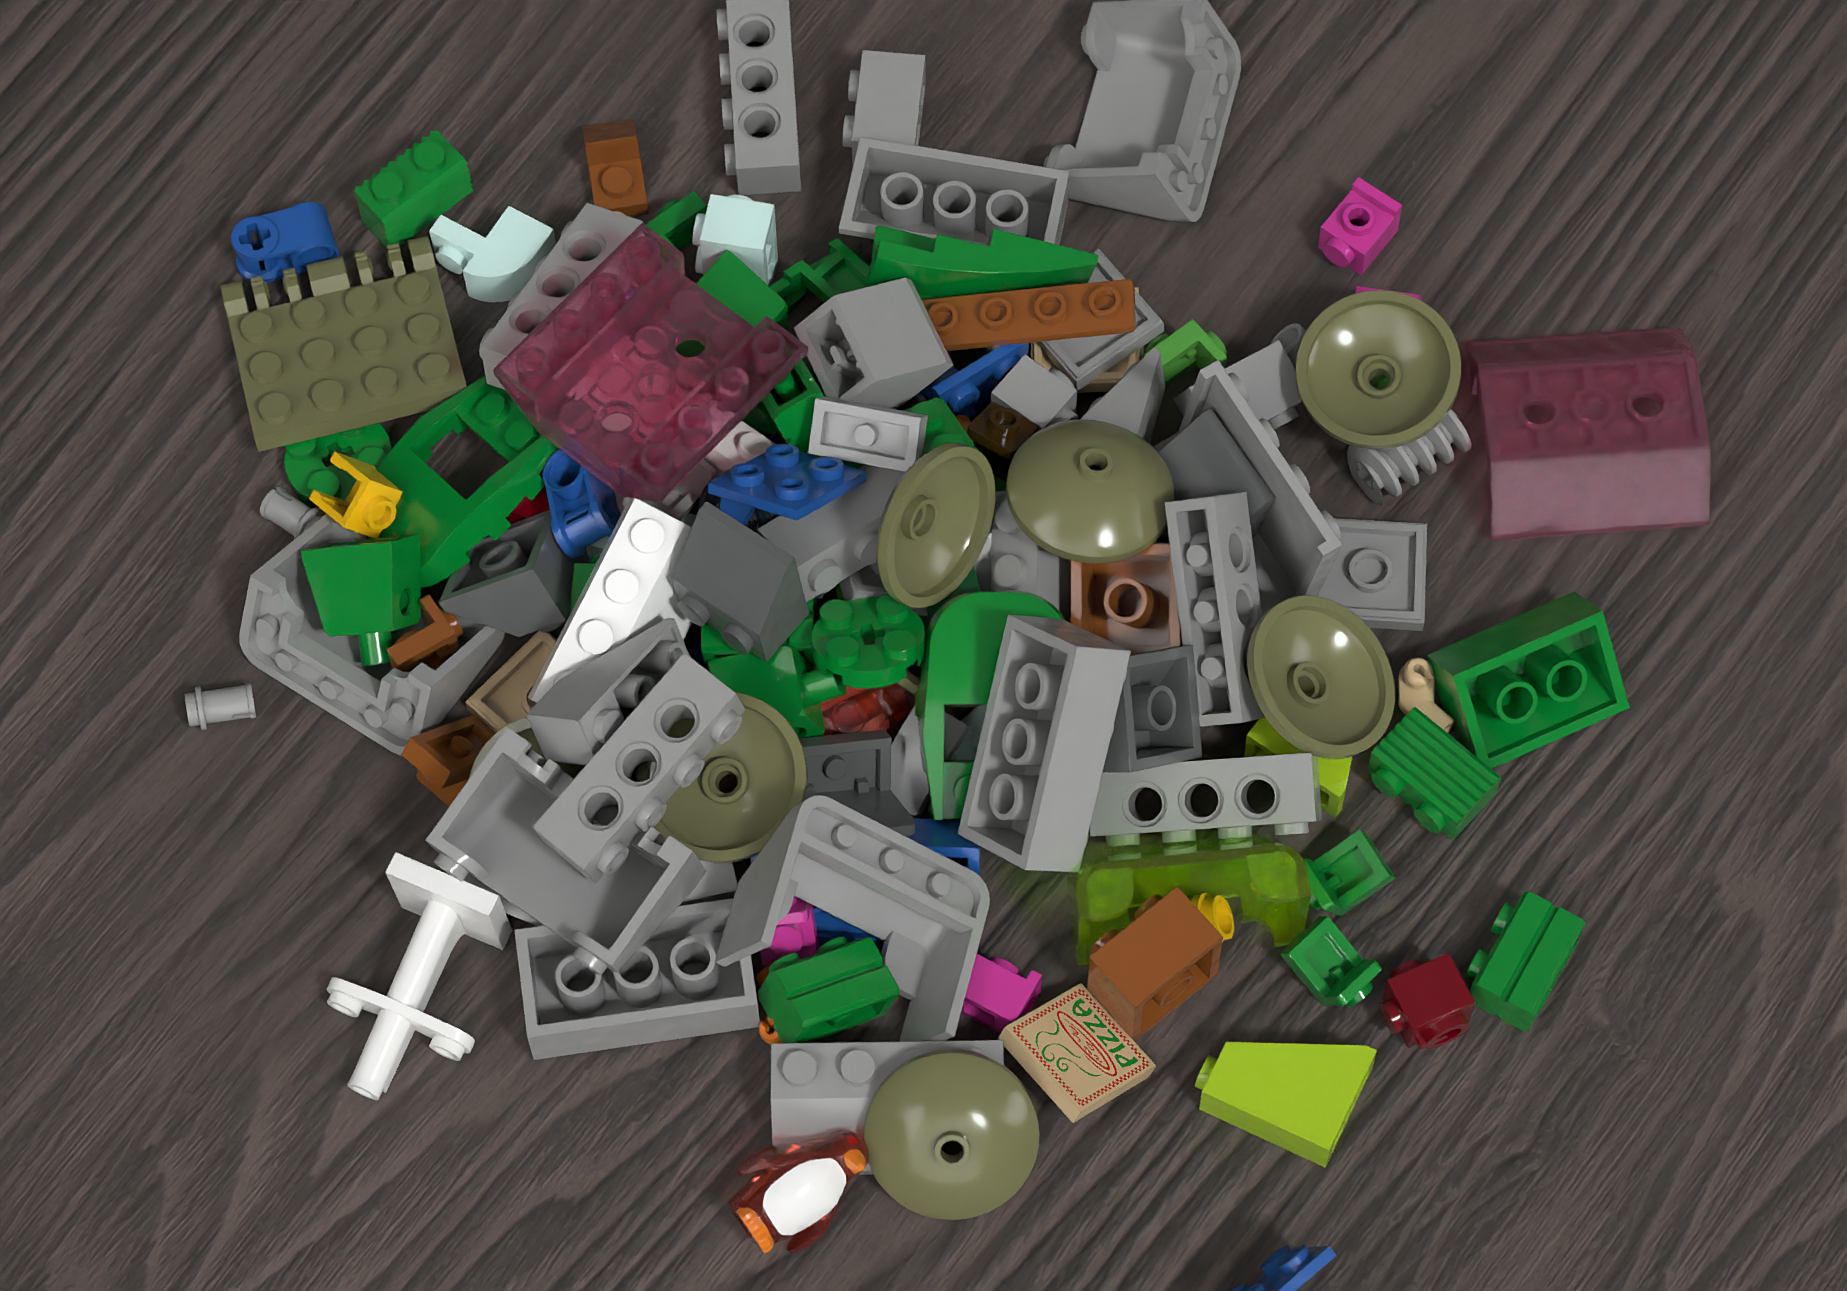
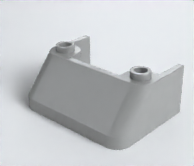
(881, 883)

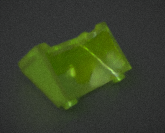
(1256, 869)

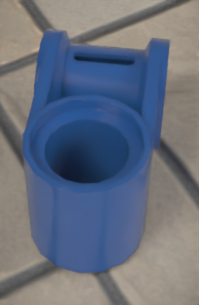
(283, 241)
(579, 504)

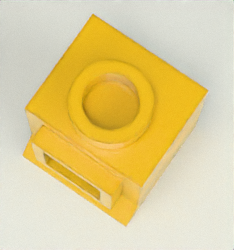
(370, 502)

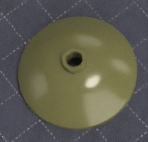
(1374, 337)
(1083, 510)
(935, 524)
(1321, 677)
(770, 777)
(944, 1100)

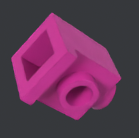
(1360, 227)
(999, 993)

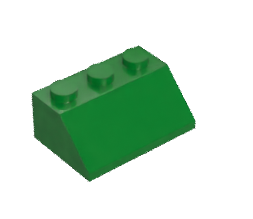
(1530, 679)

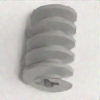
(1382, 467)

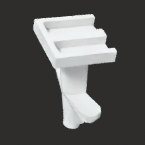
(446, 912)

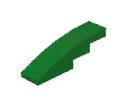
(968, 268)

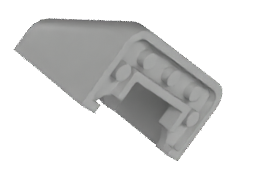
(1153, 108)
(288, 642)
(493, 840)

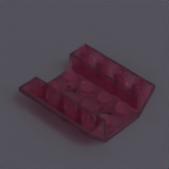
(616, 353)
(1597, 457)

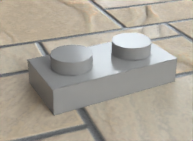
(867, 433)

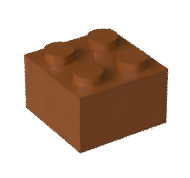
(1128, 600)
(1154, 962)

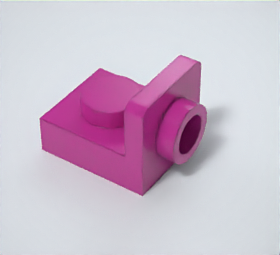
(793, 934)

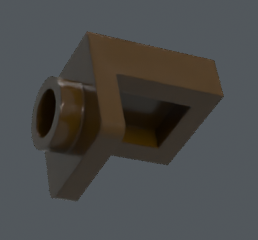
(998, 435)

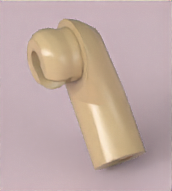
(1417, 690)

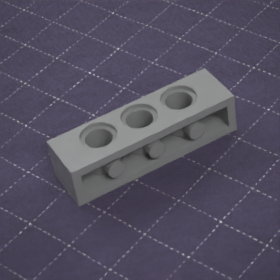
(771, 161)
(576, 255)
(1216, 600)
(643, 737)
(1290, 775)

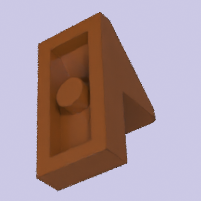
(615, 167)
(447, 755)

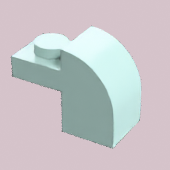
(495, 264)

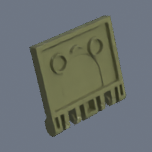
(345, 352)

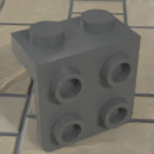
(858, 775)

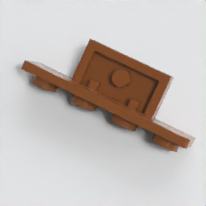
(1034, 314)

